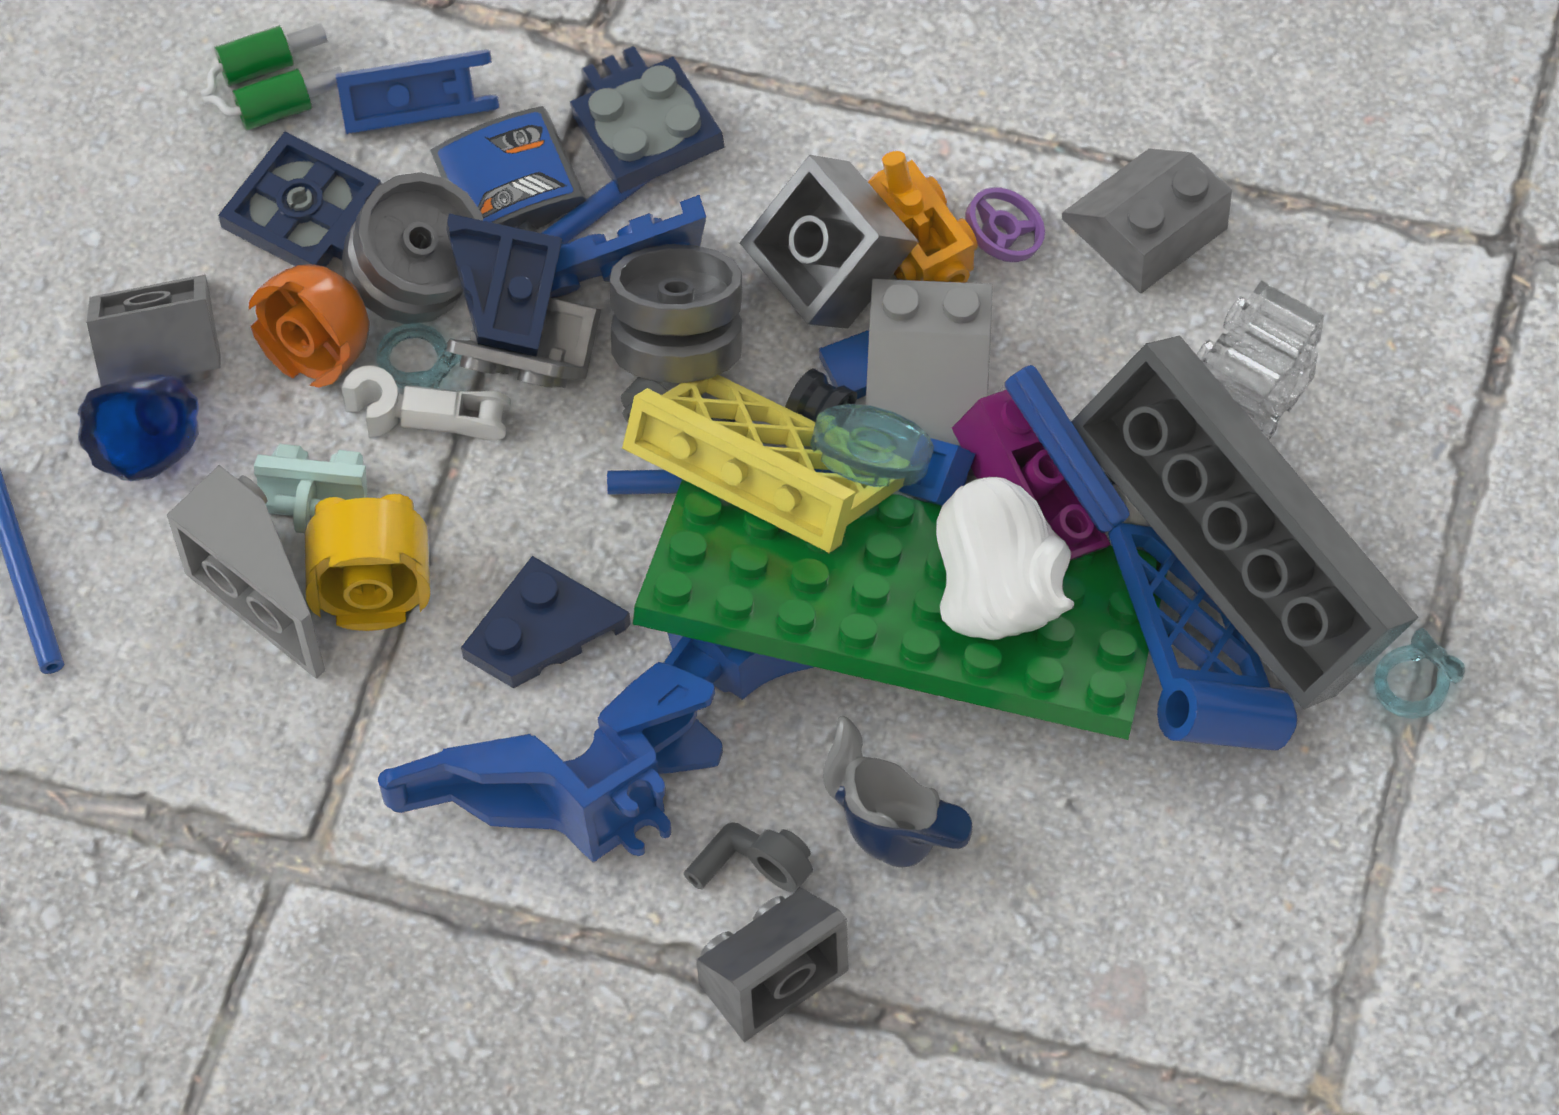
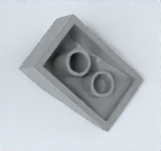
(929, 351)
(239, 559)

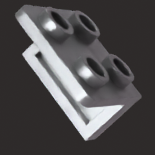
(562, 350)

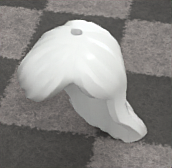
(999, 561)

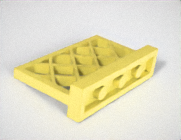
(735, 466)

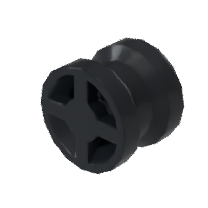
(815, 394)

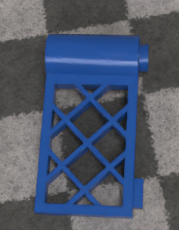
(1208, 702)

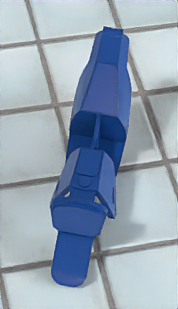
(617, 781)

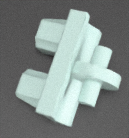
(298, 484)

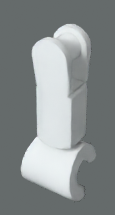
(423, 406)

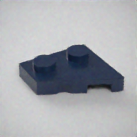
(504, 280)
(539, 624)

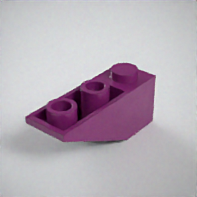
(1011, 450)

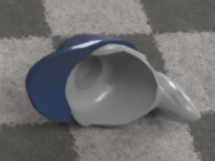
(886, 807)

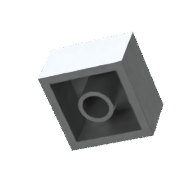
(828, 241)

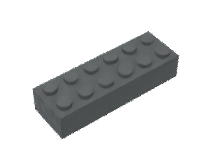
(1242, 521)

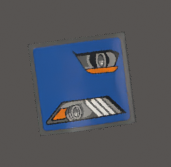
(512, 169)

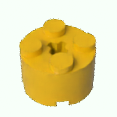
(367, 561)

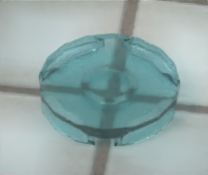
(871, 445)

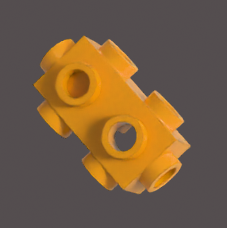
(944, 243)

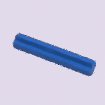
(1067, 449)

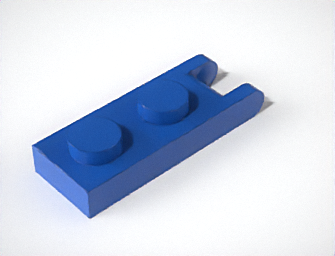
(412, 92)

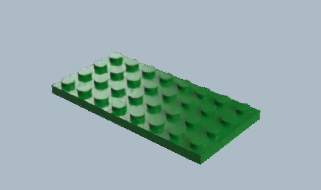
(878, 614)

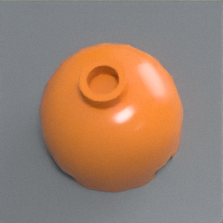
(310, 323)

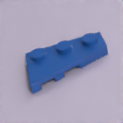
(596, 256)

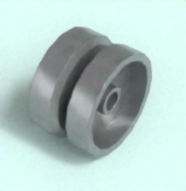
(402, 250)
(676, 313)

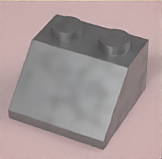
(1152, 214)
(155, 330)
(774, 961)

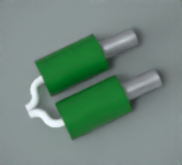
(261, 55)

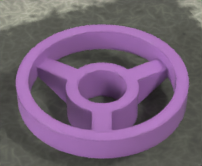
(990, 238)

